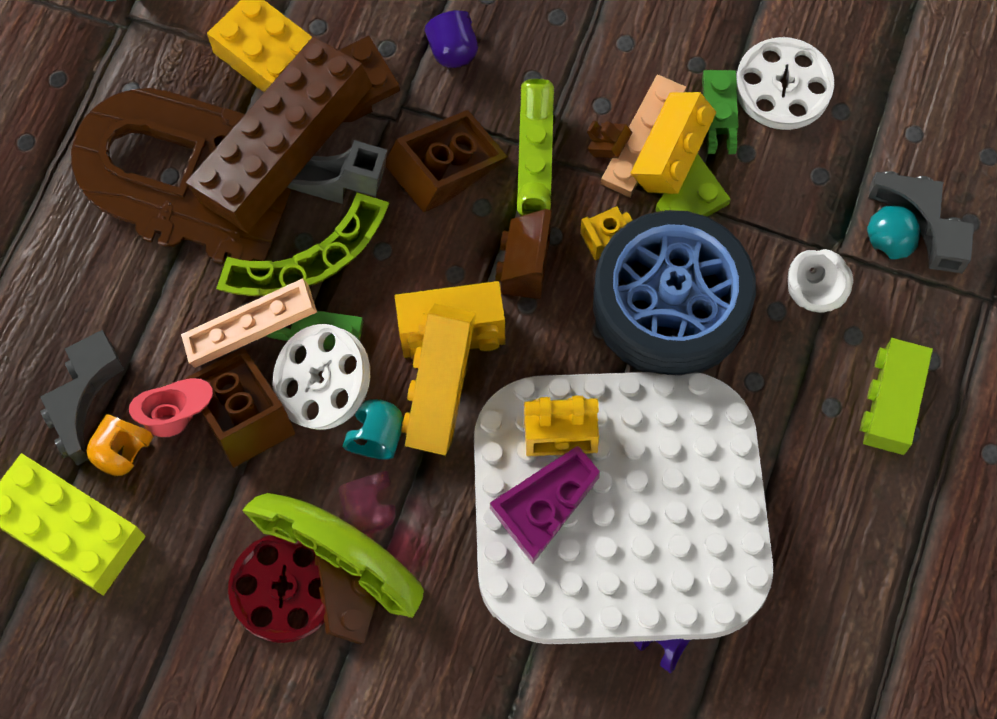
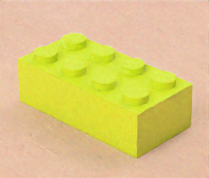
(65, 524)

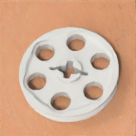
(797, 80)
(333, 373)

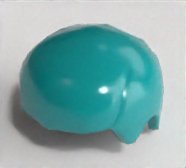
(894, 231)

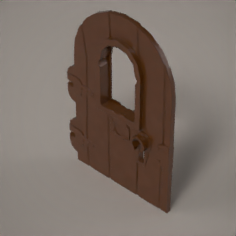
(158, 205)

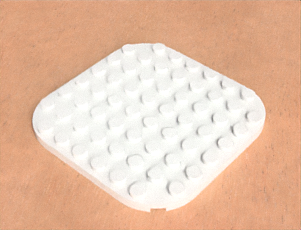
(664, 536)

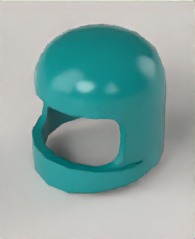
(381, 429)

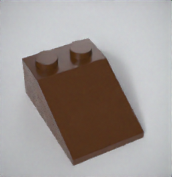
(443, 159)
(243, 408)

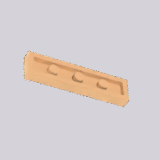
(618, 171)
(248, 323)

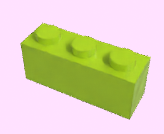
(896, 396)

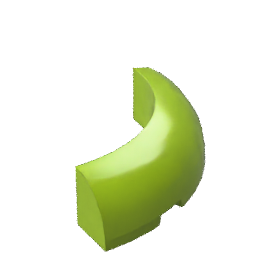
(313, 264)
(340, 546)

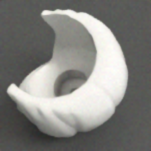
(825, 286)

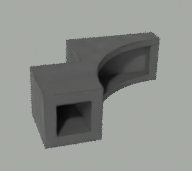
(331, 176)
(946, 239)
(66, 407)

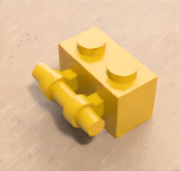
(561, 425)

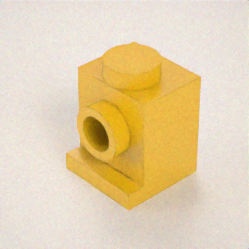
(595, 232)

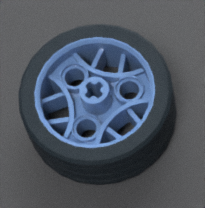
(673, 292)

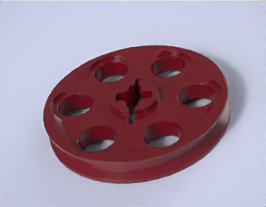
(267, 597)

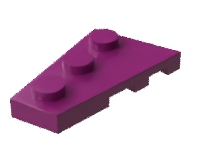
(545, 501)

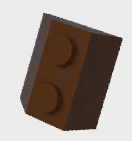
(525, 255)

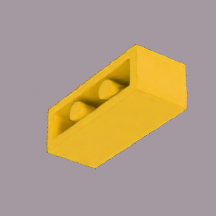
(673, 142)

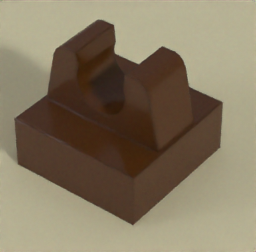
(608, 139)

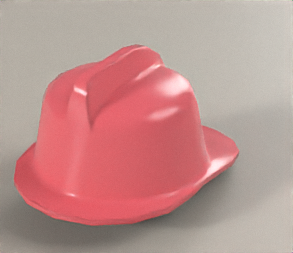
(171, 407)

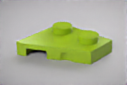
(698, 194)

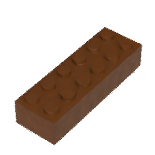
(279, 134)

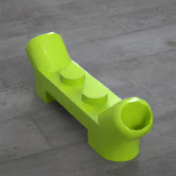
(535, 146)

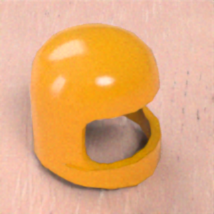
(110, 438)

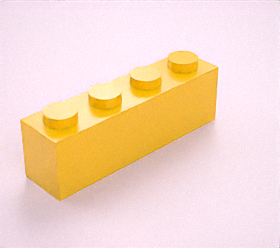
(439, 378)

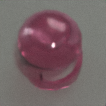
(361, 504)

